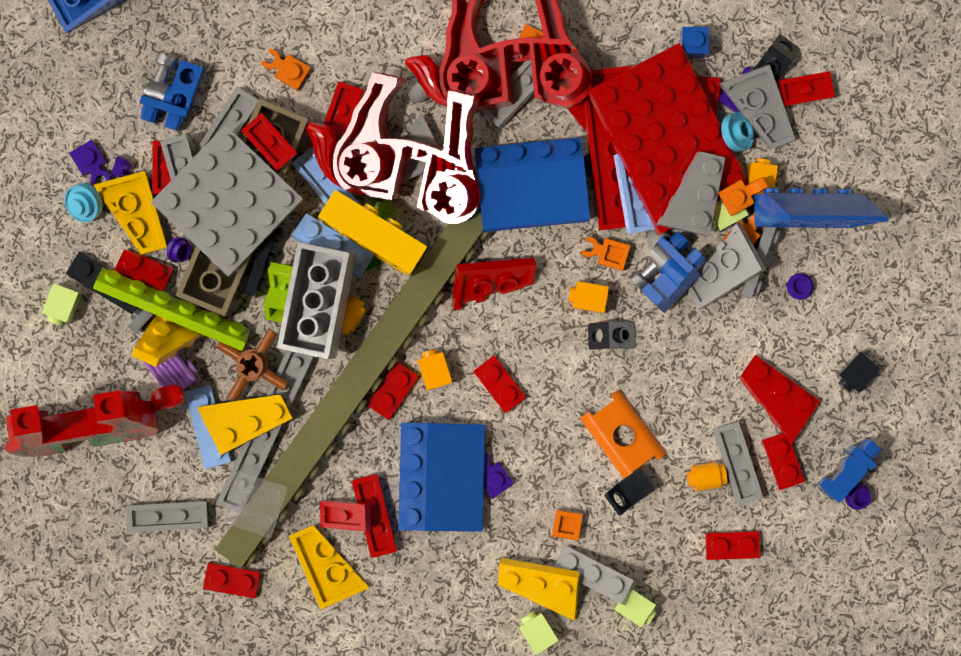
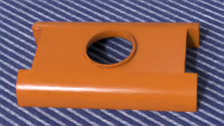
(618, 413)

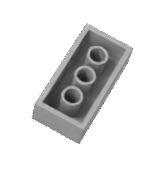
(316, 300)

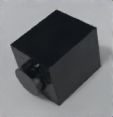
(857, 373)

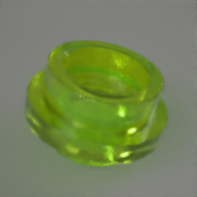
(382, 206)

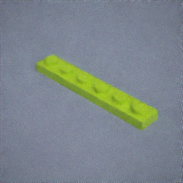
(171, 308)

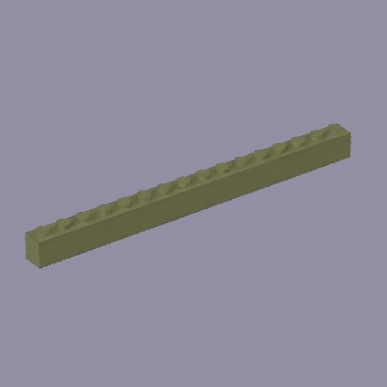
(362, 375)

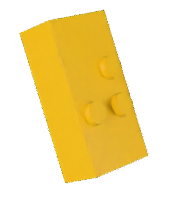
(373, 233)

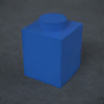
(695, 41)

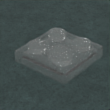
(253, 504)

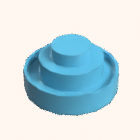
(737, 132)
(83, 202)

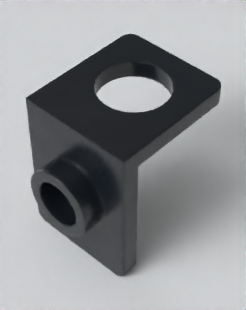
(778, 57)
(615, 335)
(630, 490)

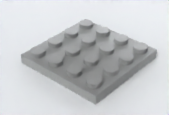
(227, 201)

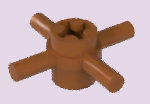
(261, 362)

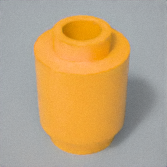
(353, 315)
(706, 476)

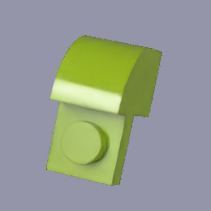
(276, 297)

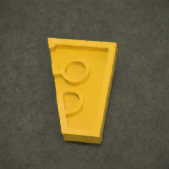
(131, 205)
(163, 341)
(243, 420)
(325, 570)
(542, 584)

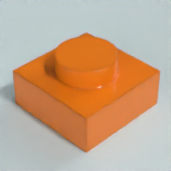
(567, 525)

